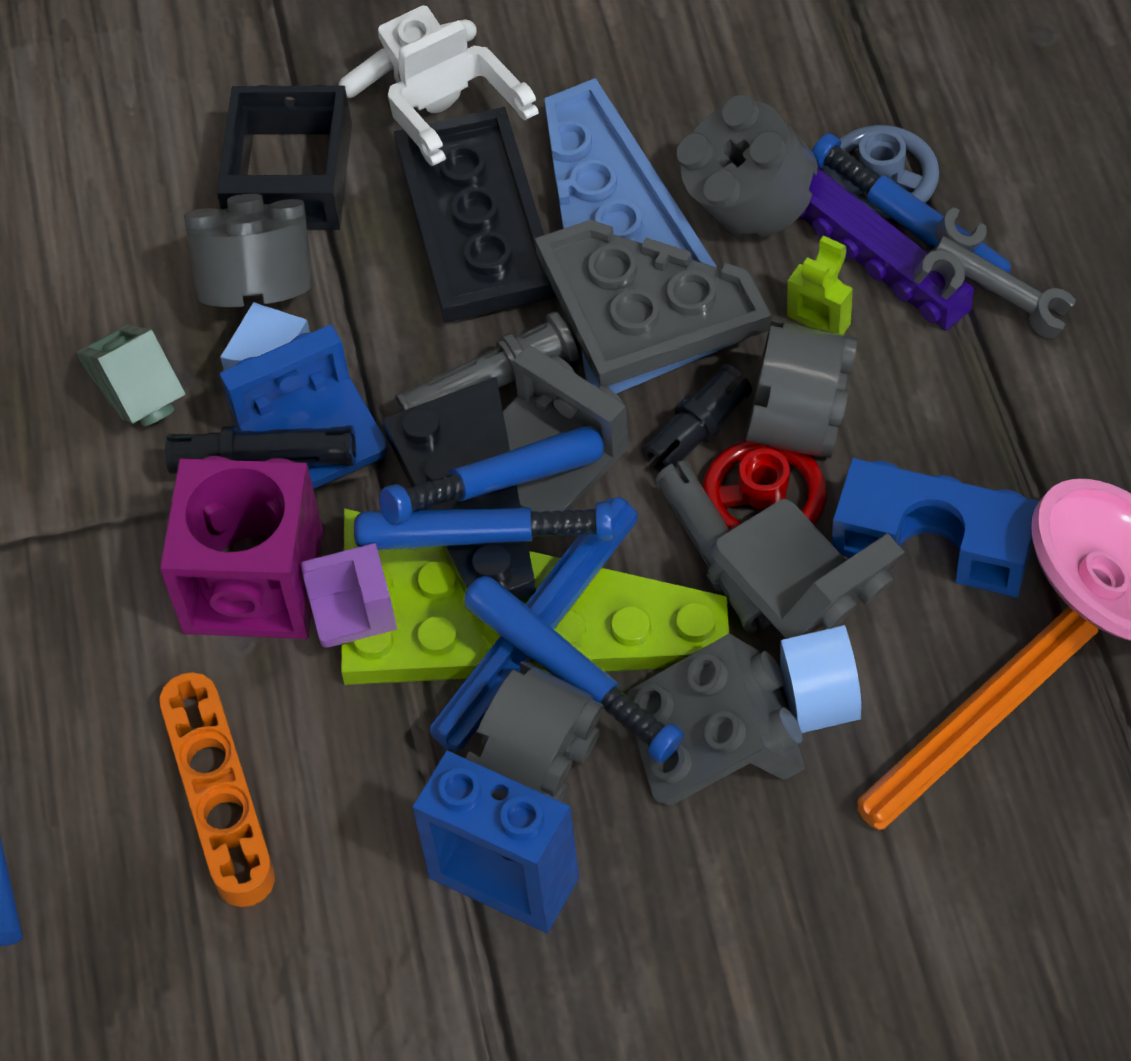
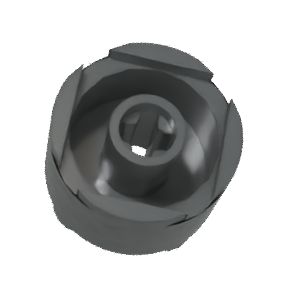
(748, 168)
(249, 251)
(801, 389)
(537, 731)

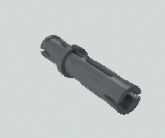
(704, 527)

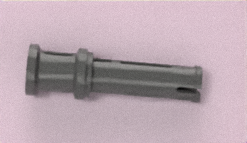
(549, 338)

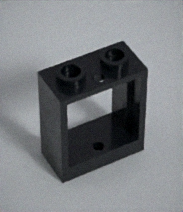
(267, 111)

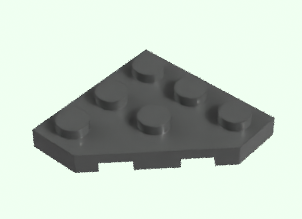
(646, 301)

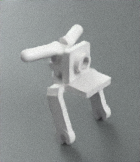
(431, 71)

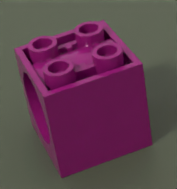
(251, 589)

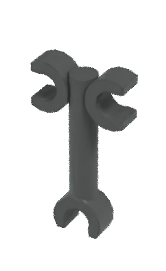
(955, 260)

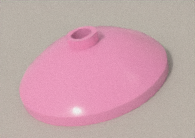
(1086, 550)

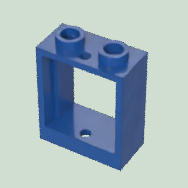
(470, 832)

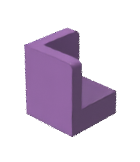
(348, 595)

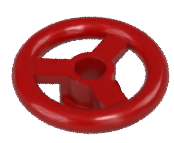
(762, 466)

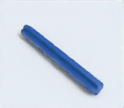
(551, 603)

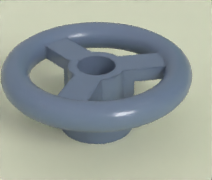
(884, 152)

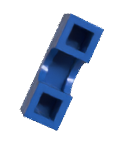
(983, 524)

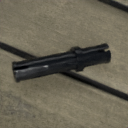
(299, 445)

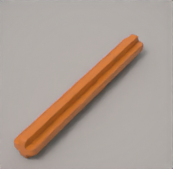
(974, 719)

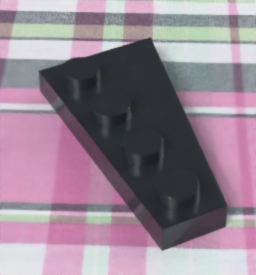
(450, 435)

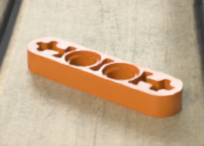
(217, 787)

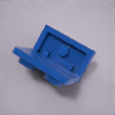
(304, 388)

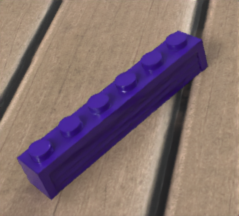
(882, 251)

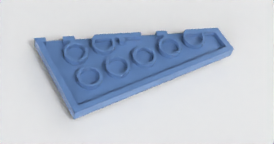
(611, 181)

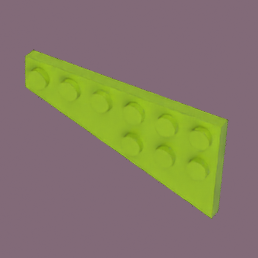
(615, 622)

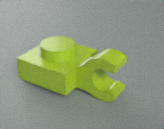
(817, 294)

